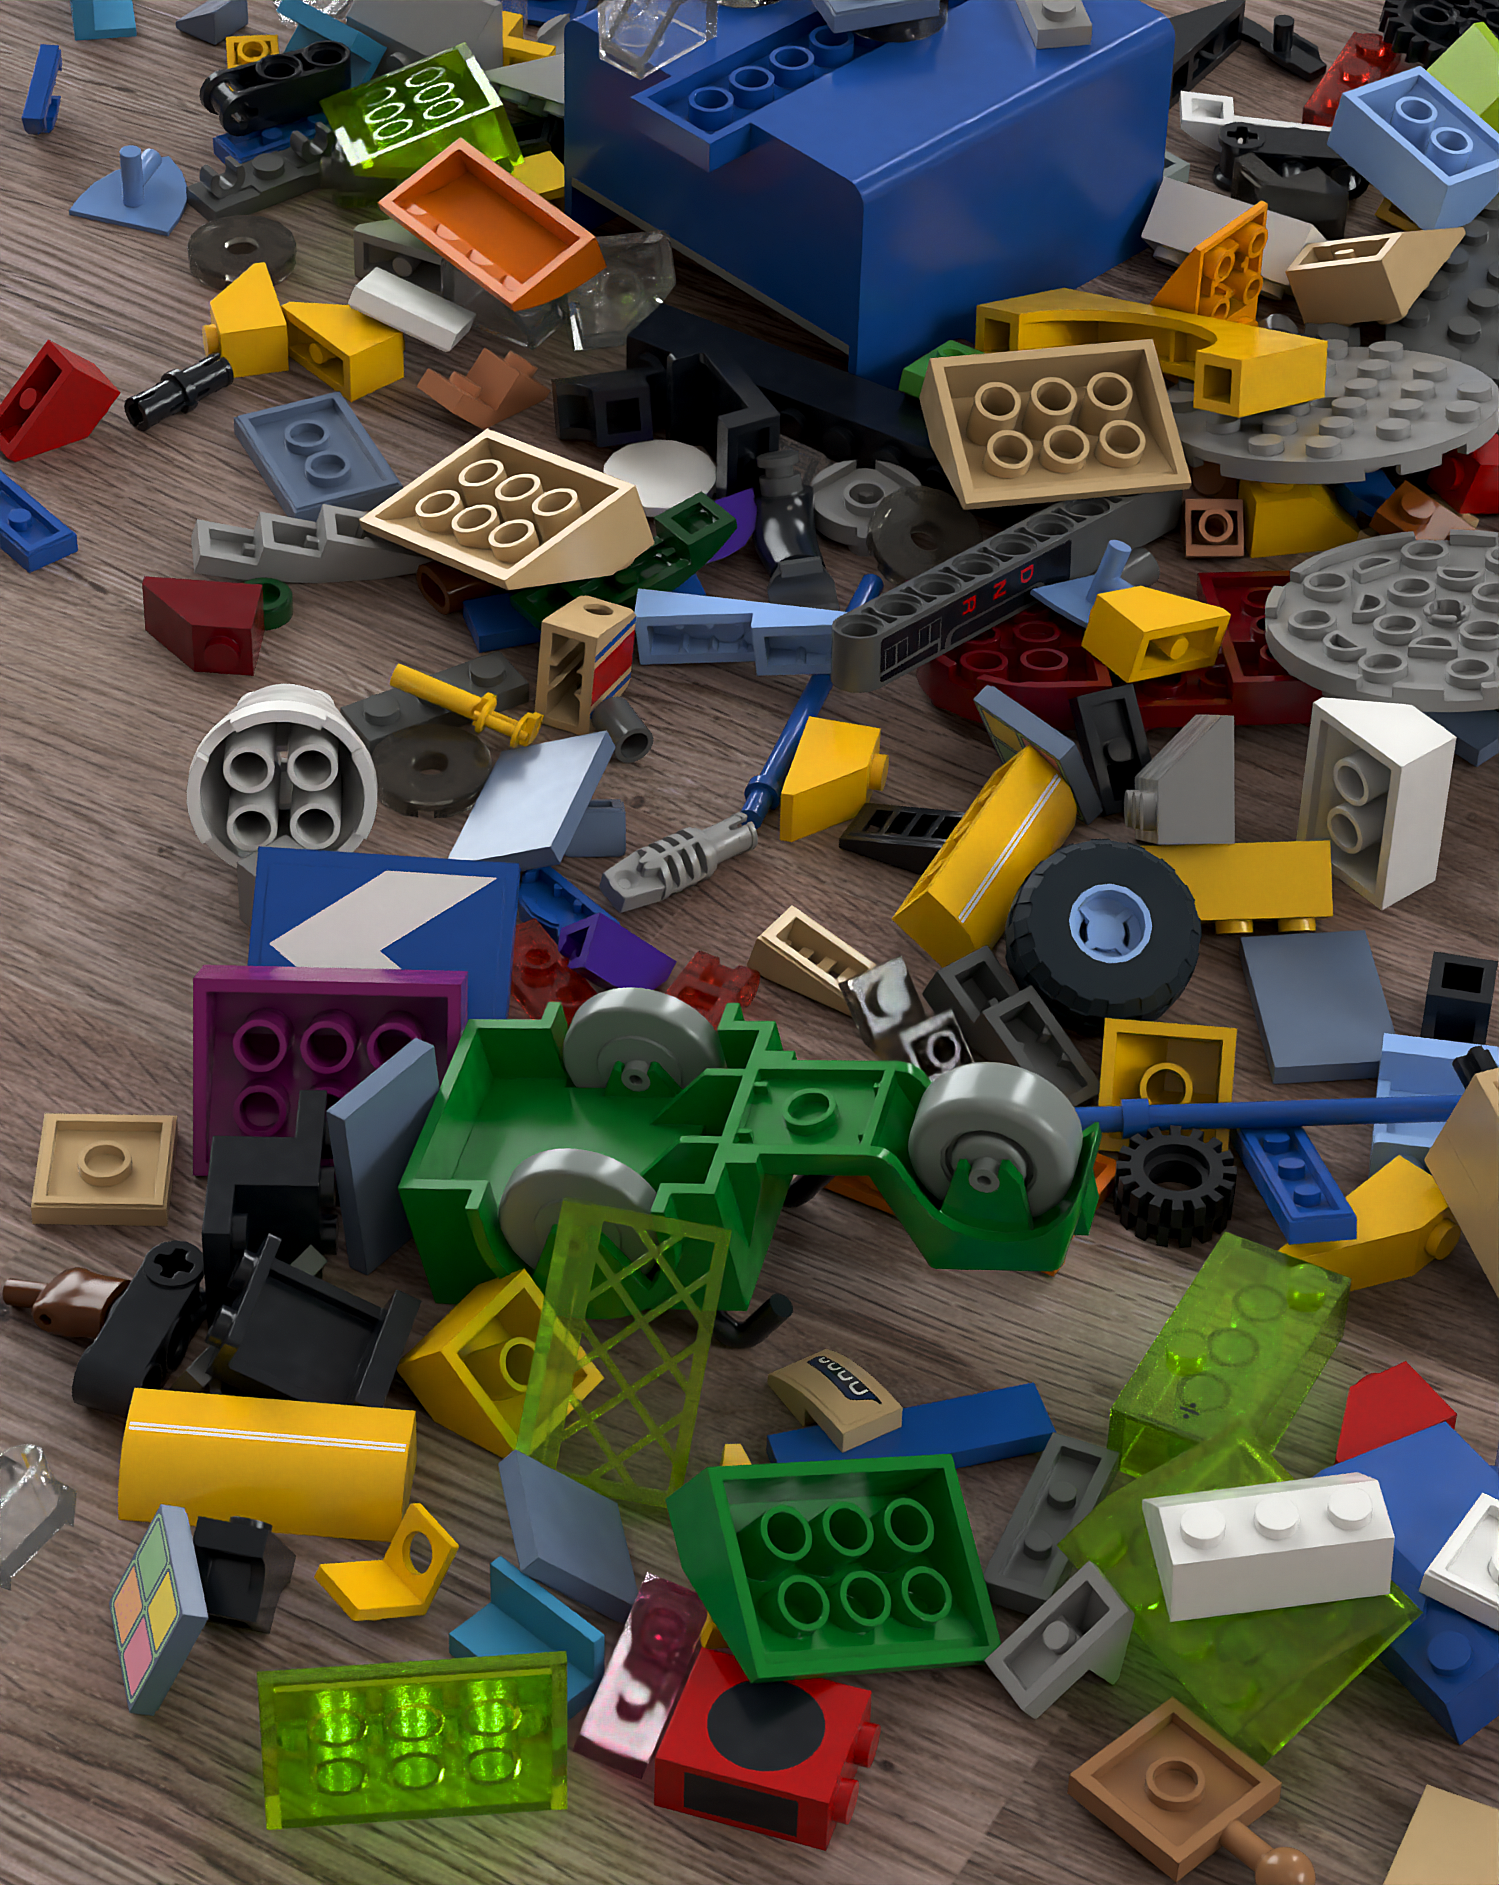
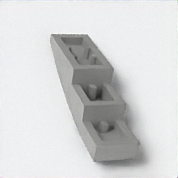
(300, 549)

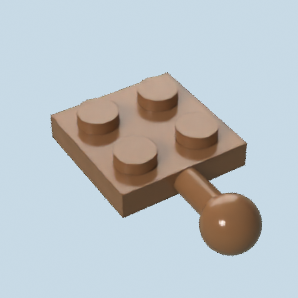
(1184, 1794)

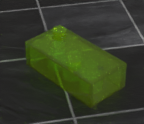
(1231, 1352)

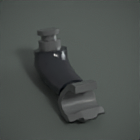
(788, 537)

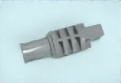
(675, 862)

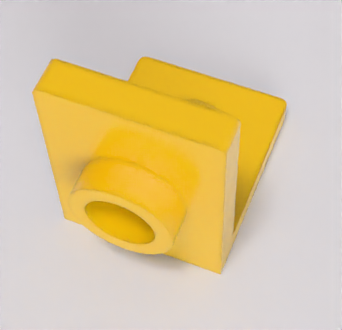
(392, 1585)

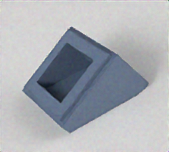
(215, 20)
(600, 830)

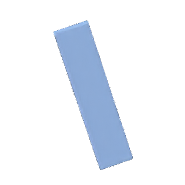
(716, 629)

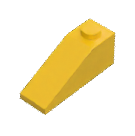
(1399, 1228)

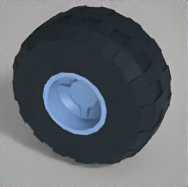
(1103, 934)

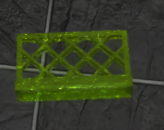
(560, 1338)

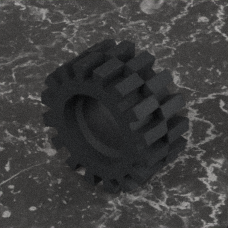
(1168, 1211)

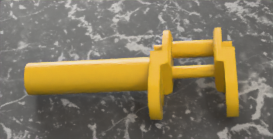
(468, 705)

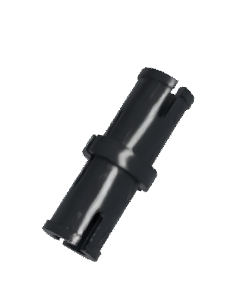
(178, 391)

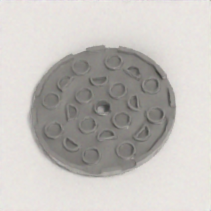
(1376, 413)
(1394, 621)

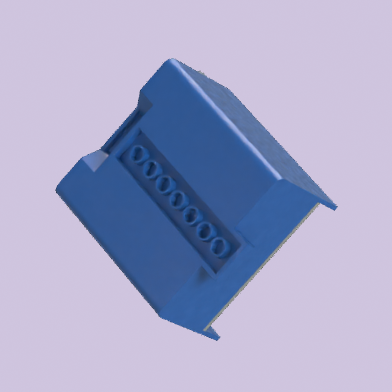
(879, 177)

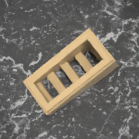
(786, 953)

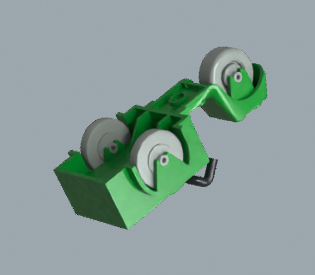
(652, 1122)

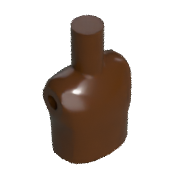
(448, 587)
(69, 1305)

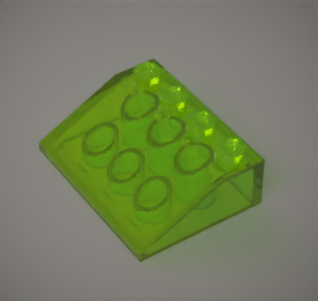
(418, 113)
(1249, 1670)
(414, 1739)

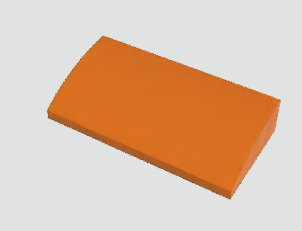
(494, 228)

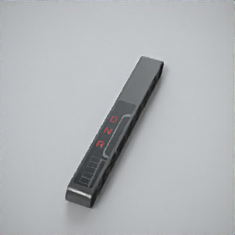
(988, 584)

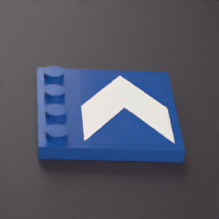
(389, 915)

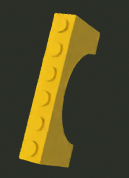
(1232, 364)

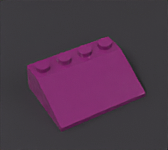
(306, 1028)

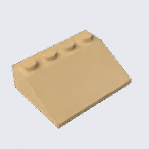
(1053, 424)
(516, 516)

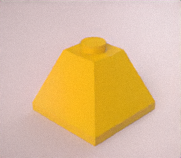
(1166, 1066)

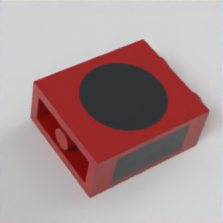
(765, 1752)

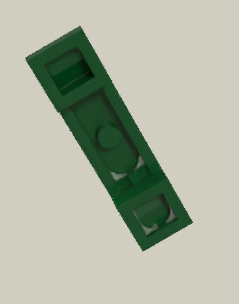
(684, 543)

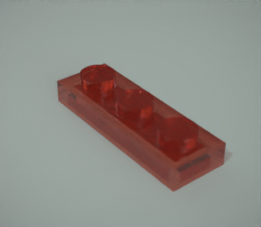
(1358, 64)

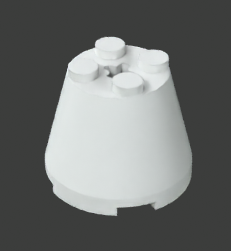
(250, 795)

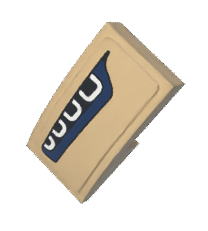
(838, 1397)

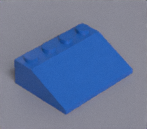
(1444, 1654)

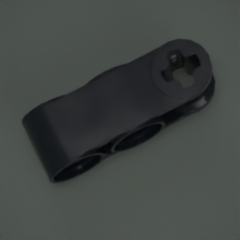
(277, 87)
(1280, 145)
(144, 1330)

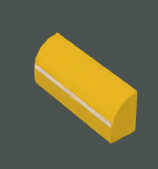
(984, 861)
(268, 1461)

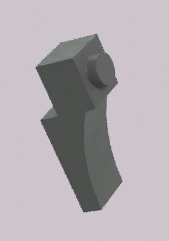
(1010, 1024)

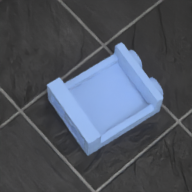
(1415, 1069)

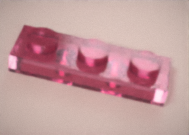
(642, 1676)

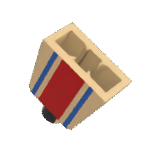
(588, 645)

